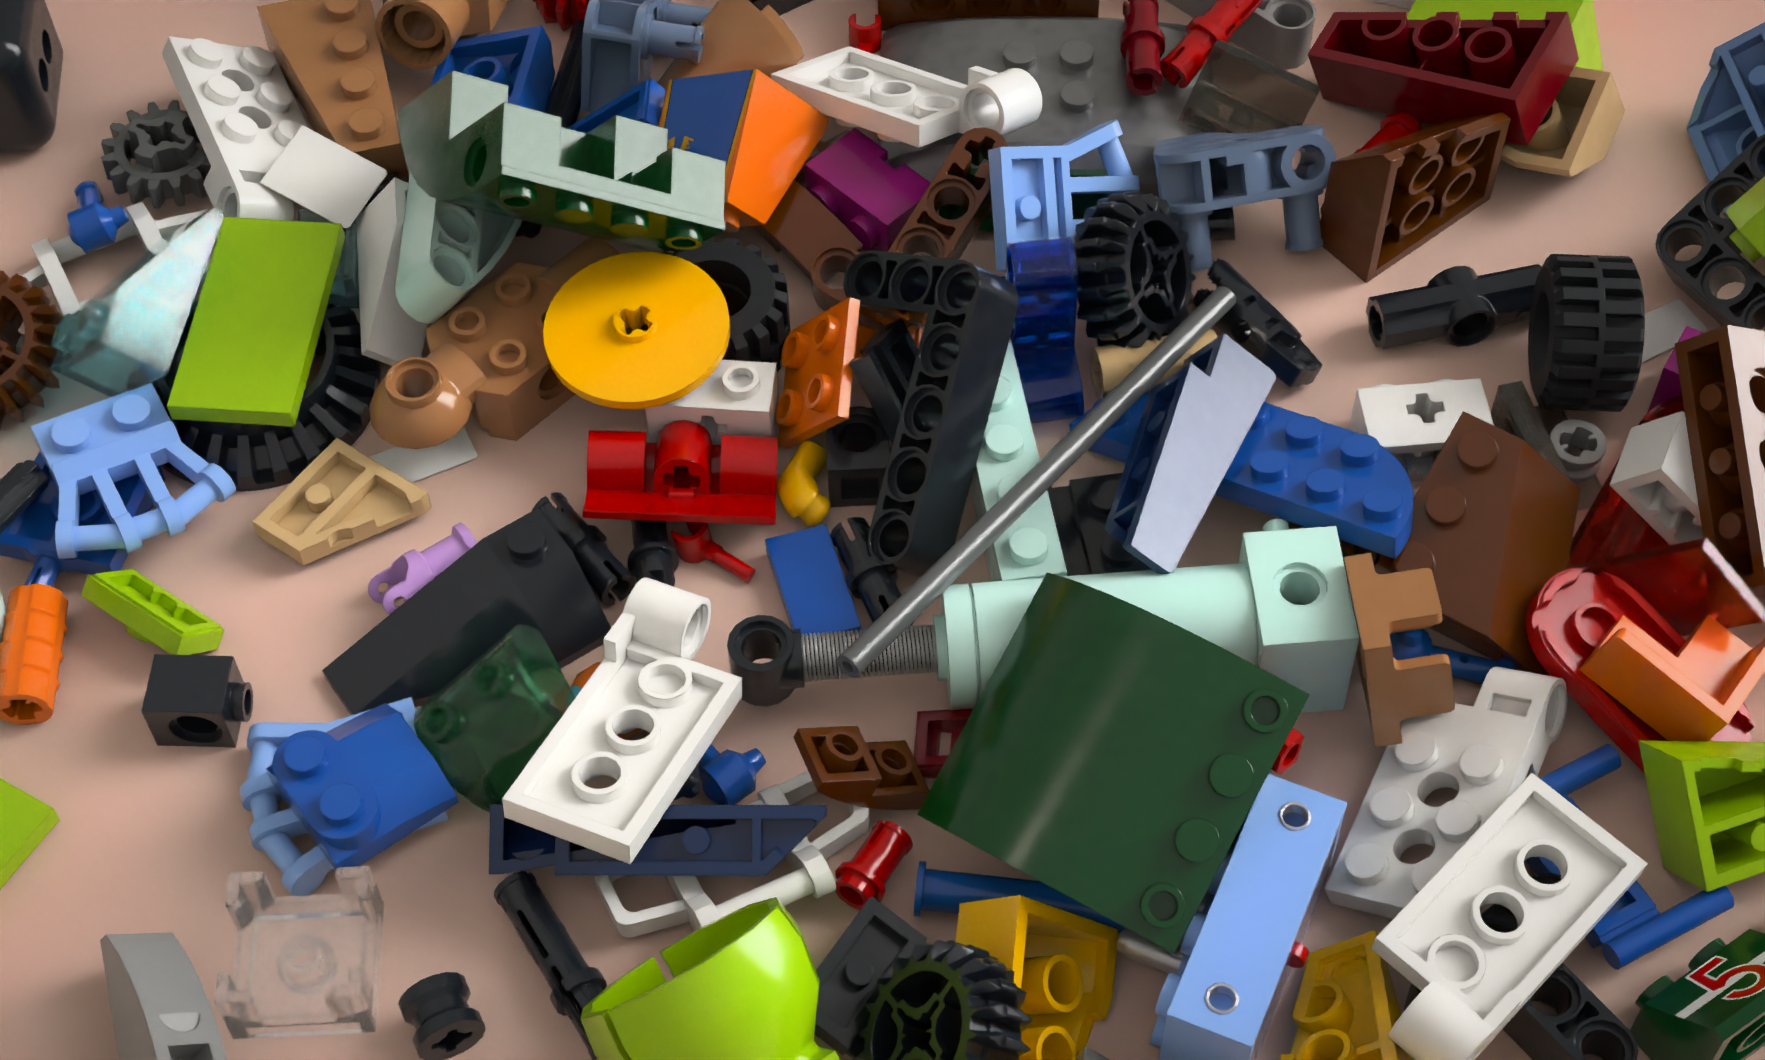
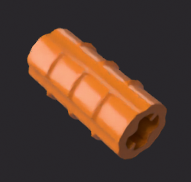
(31, 653)

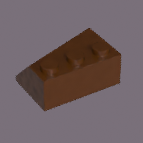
(1409, 190)
(1493, 532)

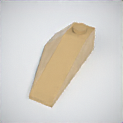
(1575, 129)

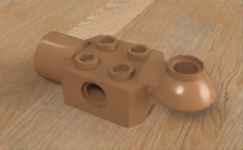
(483, 361)

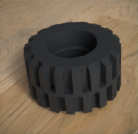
(753, 294)
(1586, 332)

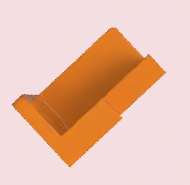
(1683, 693)

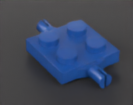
(33, 531)

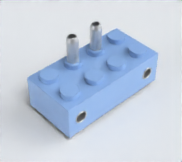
(1246, 928)

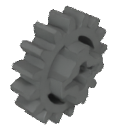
(164, 152)

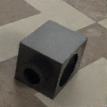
(856, 458)
(196, 700)

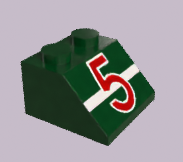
(1711, 1009)

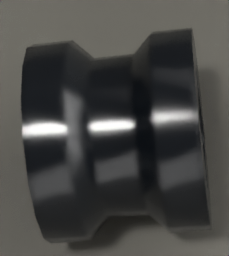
(441, 1016)

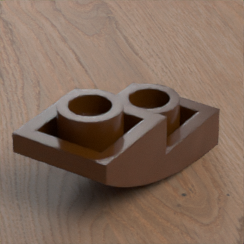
(804, 227)
(861, 771)

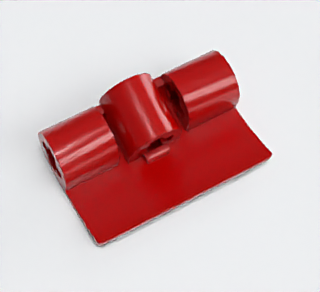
(681, 476)

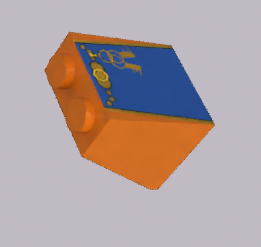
(751, 126)

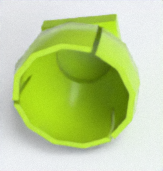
(734, 994)

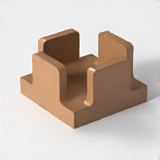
(1393, 686)

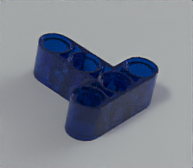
(1045, 326)

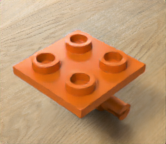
(819, 372)

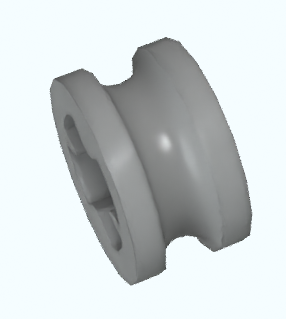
(1585, 436)

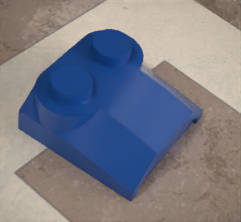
(511, 58)
(360, 784)

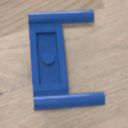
(1633, 923)

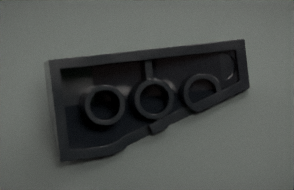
(503, 581)

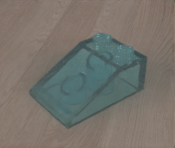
(136, 321)

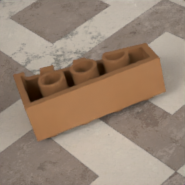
(338, 74)

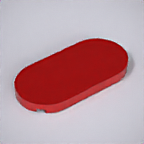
(1569, 622)

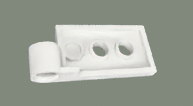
(909, 102)
(241, 119)
(639, 684)
(1473, 749)
(1482, 977)

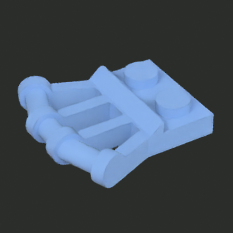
(1035, 186)
(111, 443)
(274, 828)

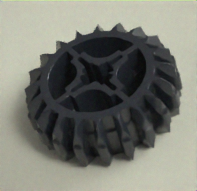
(1132, 270)
(946, 1006)

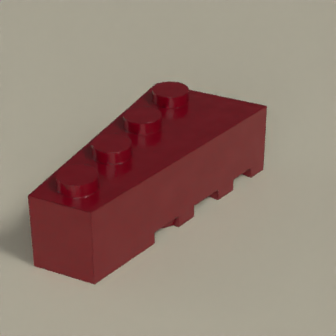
(1446, 65)

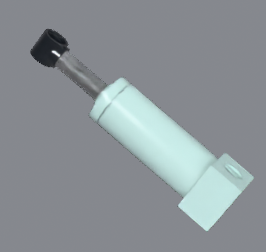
(1276, 608)

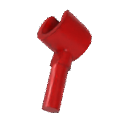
(865, 37)
(702, 547)

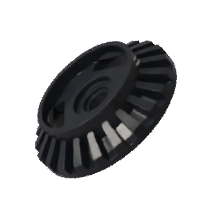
(330, 409)

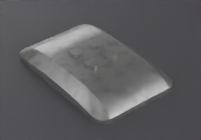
(1078, 77)

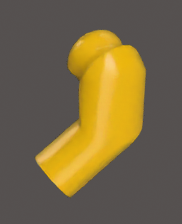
(798, 486)

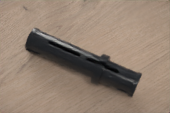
(551, 948)

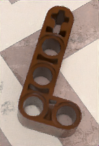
(925, 229)

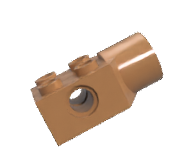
(426, 30)

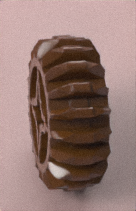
(30, 371)

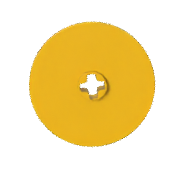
(644, 368)

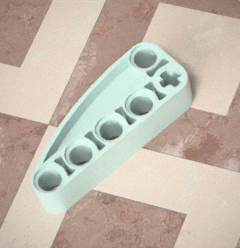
(445, 252)

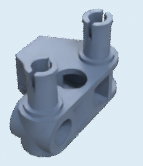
(625, 36)
(1244, 168)

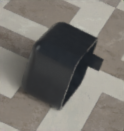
(28, 75)

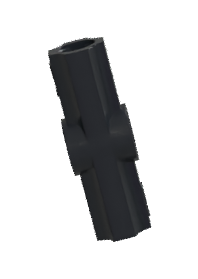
(1452, 306)

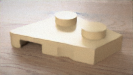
(337, 504)

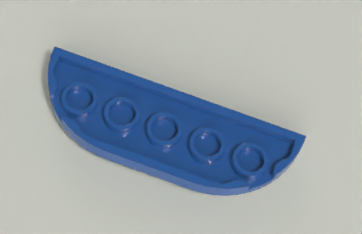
(1304, 475)

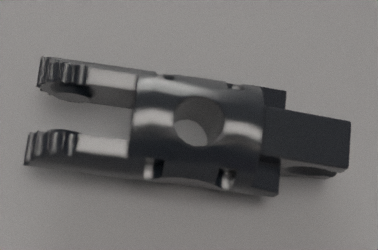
(1262, 328)

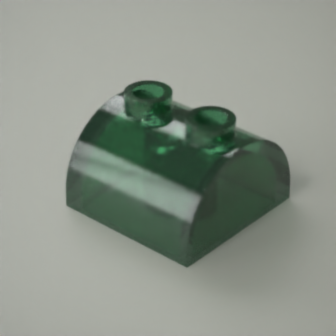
(495, 715)

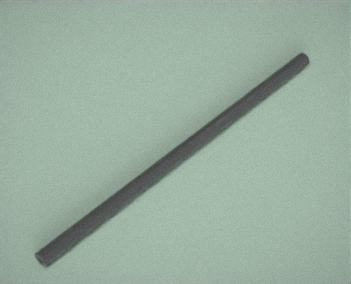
(1032, 485)

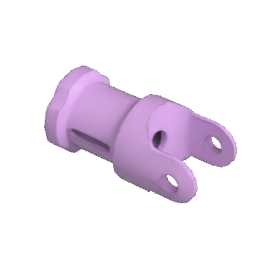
(417, 569)

